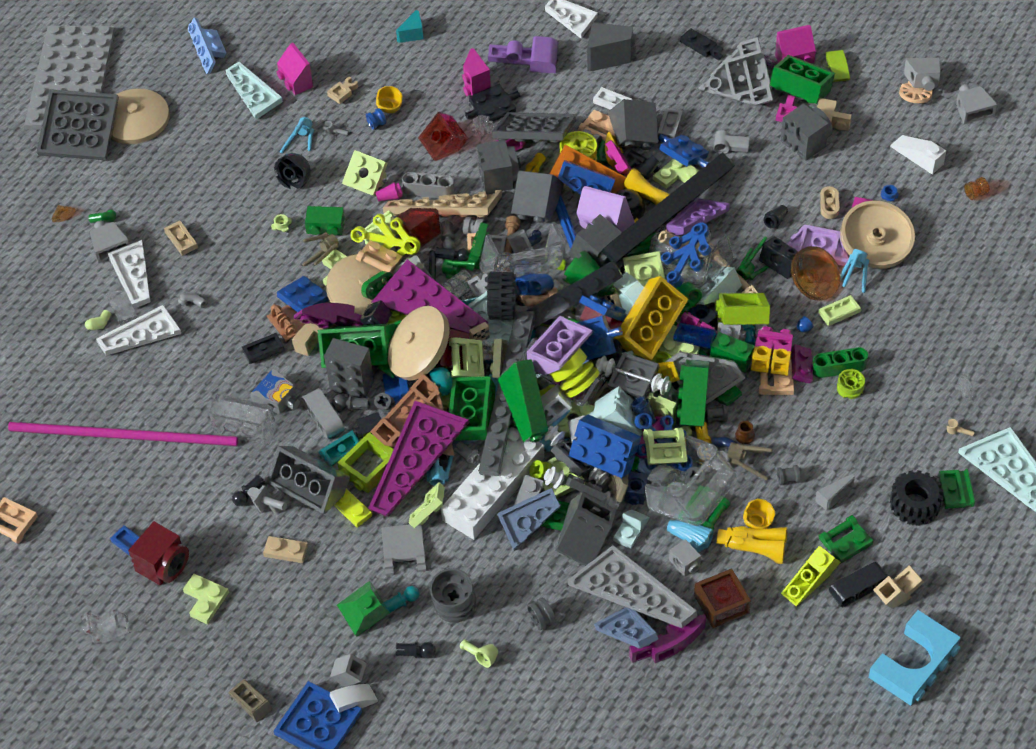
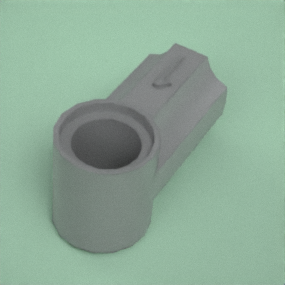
(725, 142)

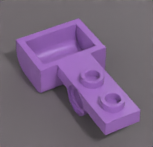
(540, 57)

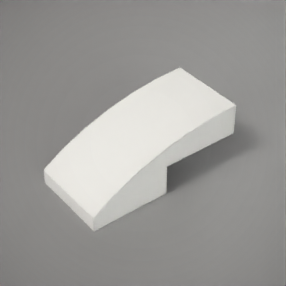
(352, 696)

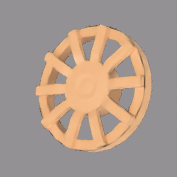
(915, 94)

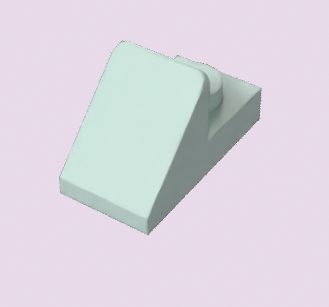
(631, 528)

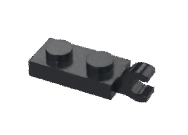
(701, 44)

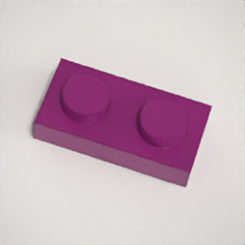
(801, 363)

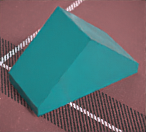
(410, 29)

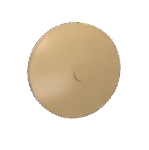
(139, 116)
(879, 231)
(346, 280)
(418, 343)

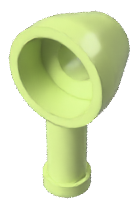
(486, 652)

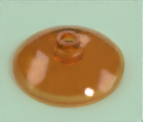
(821, 269)

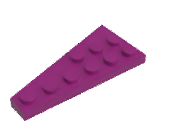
(413, 289)
(420, 444)

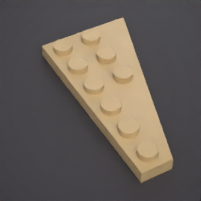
(449, 205)

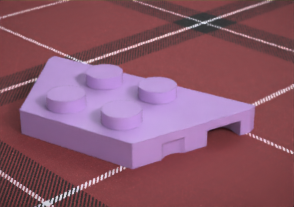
(822, 238)

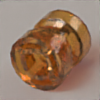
(976, 188)

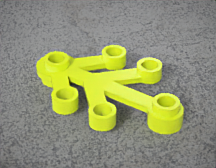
(388, 237)

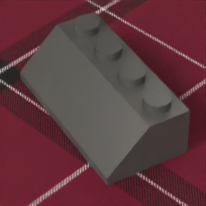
(307, 478)

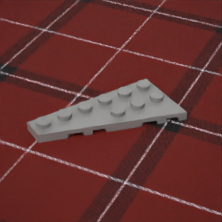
(627, 584)

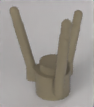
(327, 244)
(738, 452)

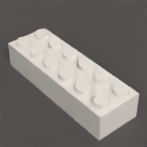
(483, 495)

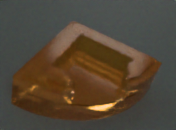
(62, 213)

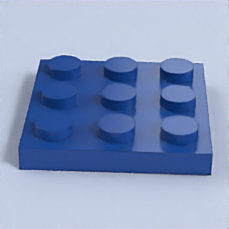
(315, 721)

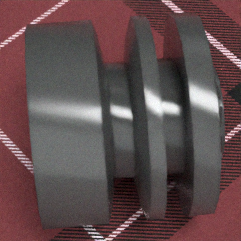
(453, 595)

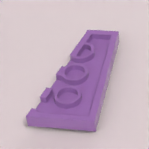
(696, 212)

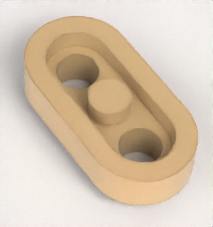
(829, 206)

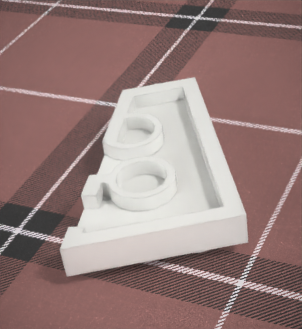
(571, 15)

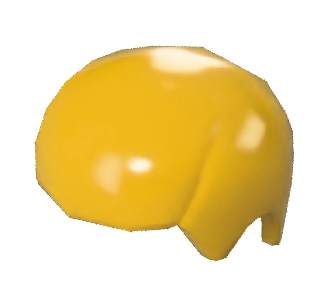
(389, 99)
(759, 514)

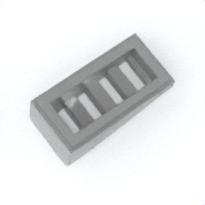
(831, 494)

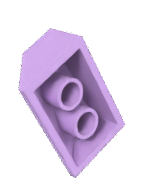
(609, 205)
(557, 345)

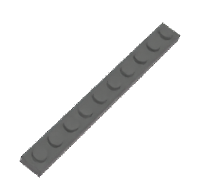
(501, 415)

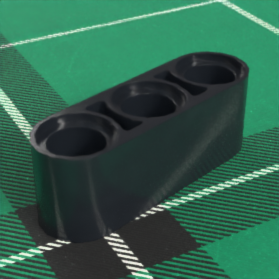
(857, 584)

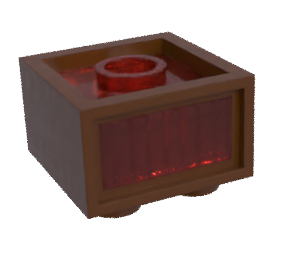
(722, 598)

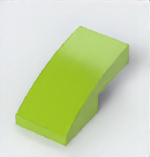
(837, 63)

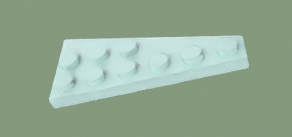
(1006, 462)

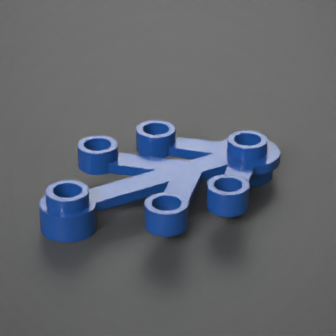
(698, 233)
(648, 425)

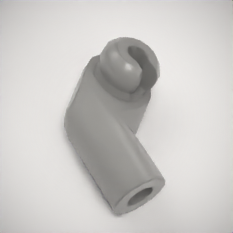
(192, 297)

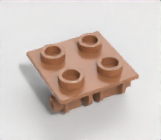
(284, 321)

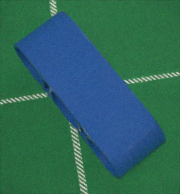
(534, 284)

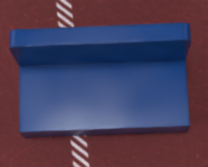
(395, 387)

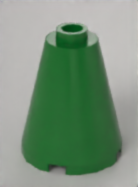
(582, 267)

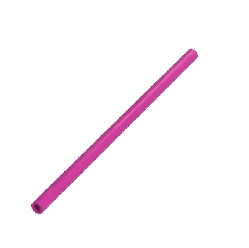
(123, 433)

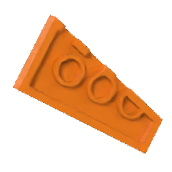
(574, 156)

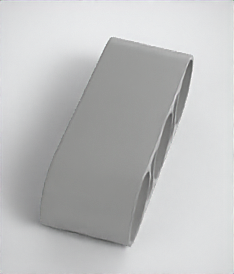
(427, 184)
(323, 413)

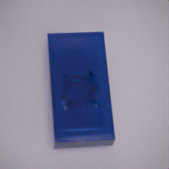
(694, 335)

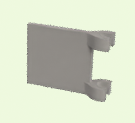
(401, 545)

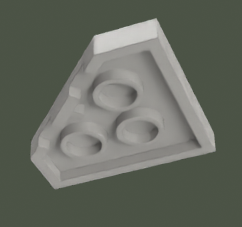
(722, 373)

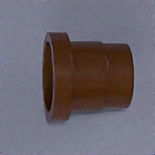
(742, 436)

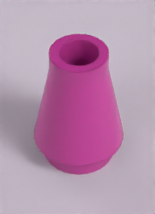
(390, 192)

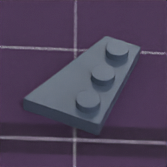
(527, 516)
(627, 627)

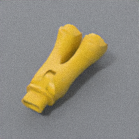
(638, 183)
(767, 542)

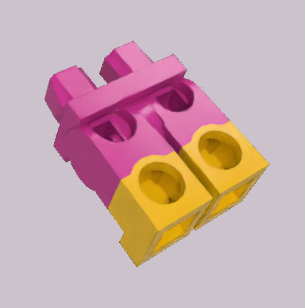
(774, 344)

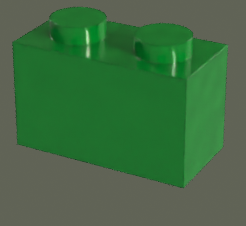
(324, 219)
(732, 349)

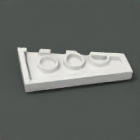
(132, 273)
(140, 331)

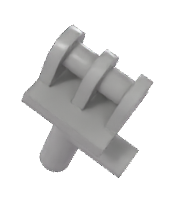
(262, 498)

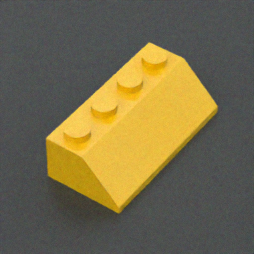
(651, 318)

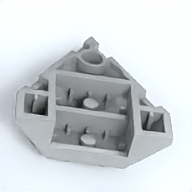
(742, 76)

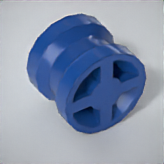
(376, 118)

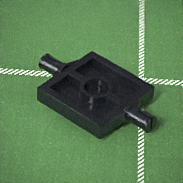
(492, 103)

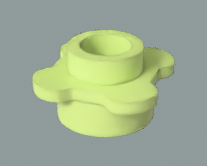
(281, 223)

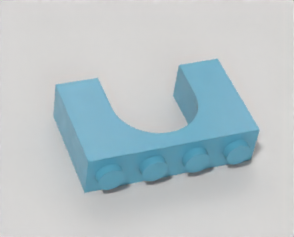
(910, 683)

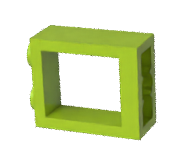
(743, 308)
(372, 480)

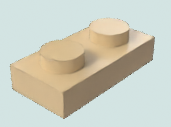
(181, 238)
(285, 549)

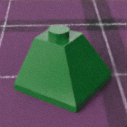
(363, 608)

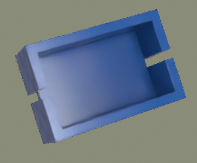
(604, 446)

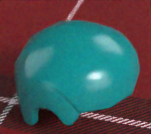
(442, 378)

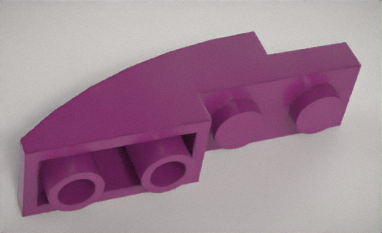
(329, 313)
(671, 643)

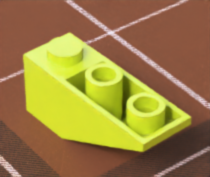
(810, 576)

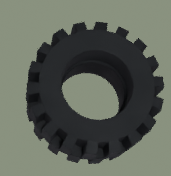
(501, 295)
(913, 510)

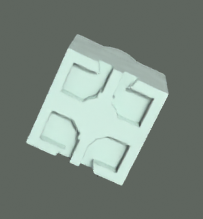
(617, 410)

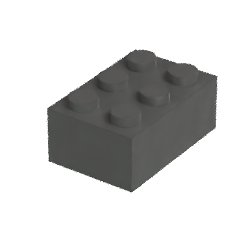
(349, 368)

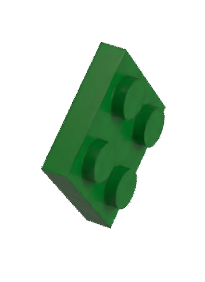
(477, 245)

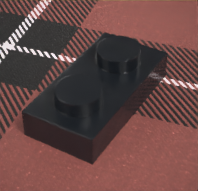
(263, 348)

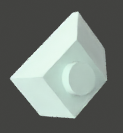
(629, 287)

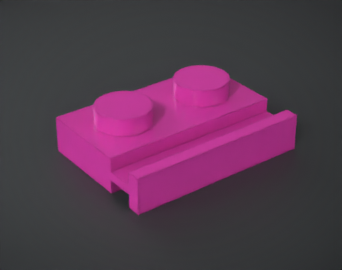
(614, 153)

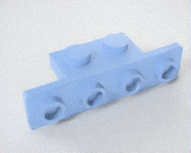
(207, 44)

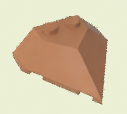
(391, 425)

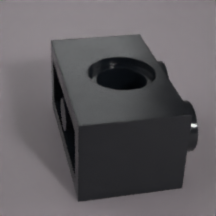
(778, 256)

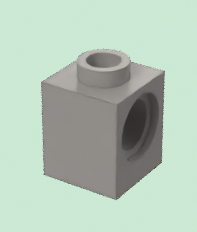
(685, 558)

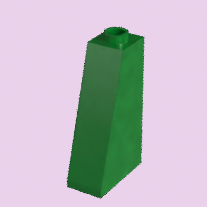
(524, 400)

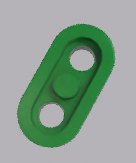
(375, 284)

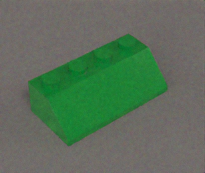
(374, 337)

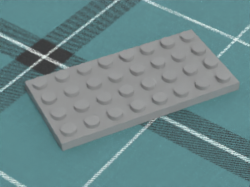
(70, 61)

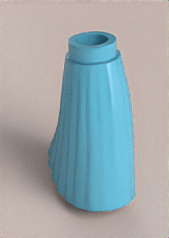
(697, 536)

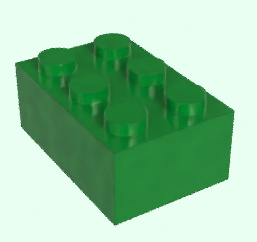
(802, 79)
(693, 392)
(473, 400)

